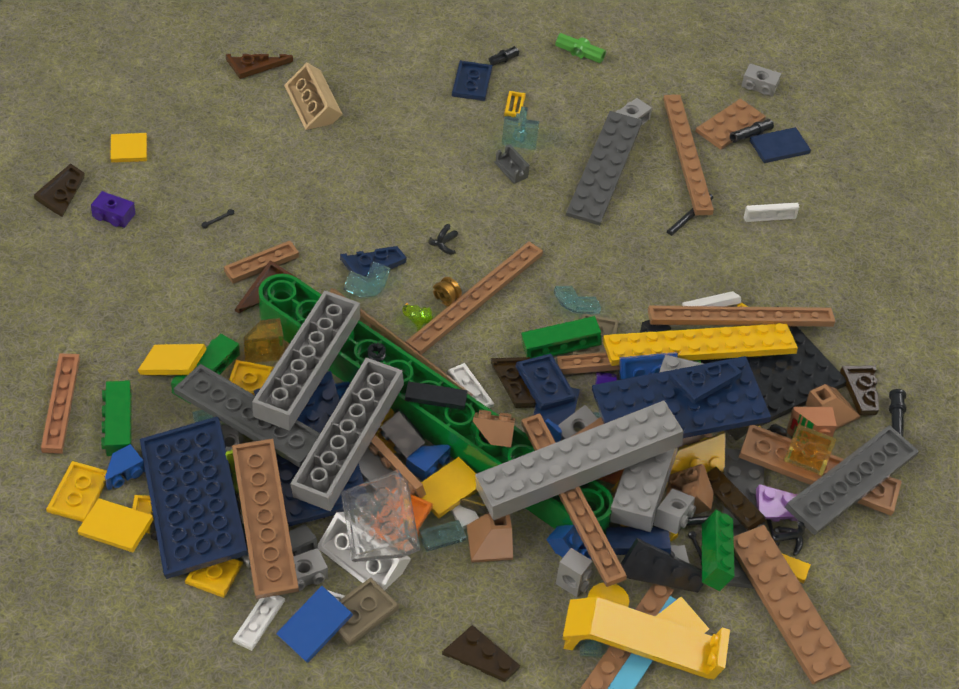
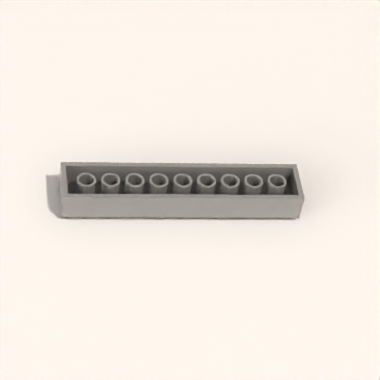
(578, 460)
(645, 482)

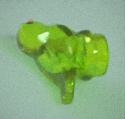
(417, 315)

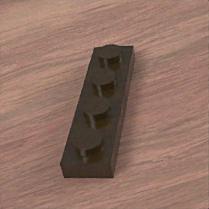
(734, 500)

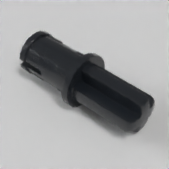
(504, 56)

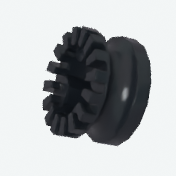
(380, 349)

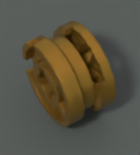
(447, 291)

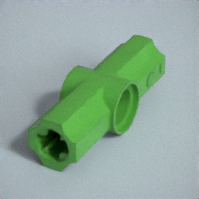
(580, 47)

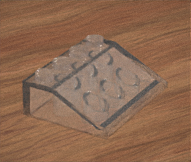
(380, 519)

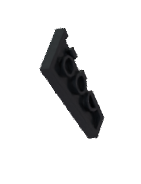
(658, 567)

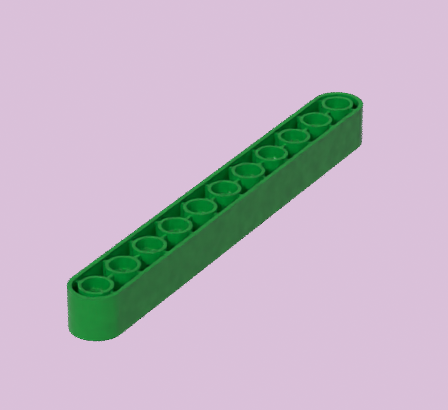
(292, 301)

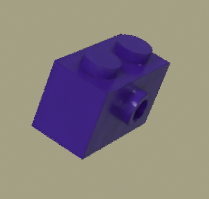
(113, 209)

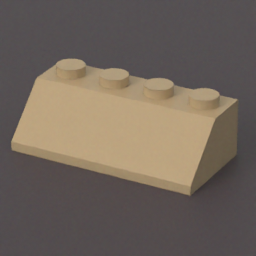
(312, 98)

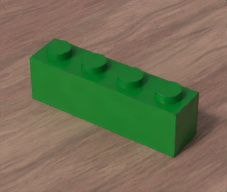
(562, 338)
(217, 357)
(117, 416)
(717, 550)

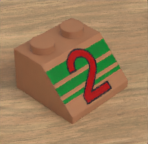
(815, 418)

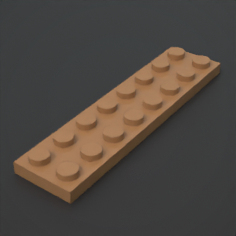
(770, 450)
(265, 519)
(789, 605)

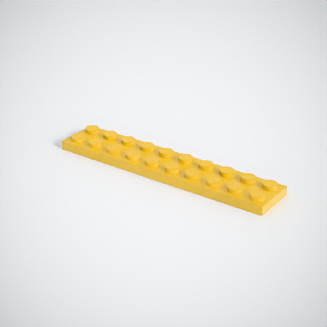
(704, 343)

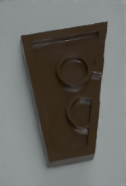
(862, 388)
(480, 652)

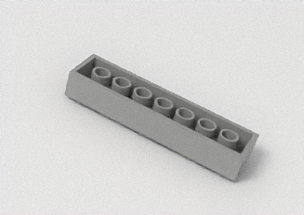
(306, 360)
(347, 434)

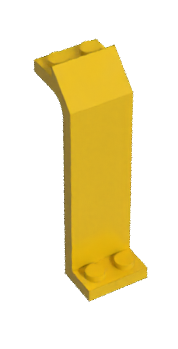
(645, 636)

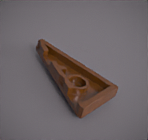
(256, 63)
(252, 296)

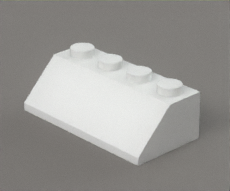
(336, 546)

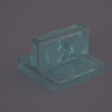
(520, 131)

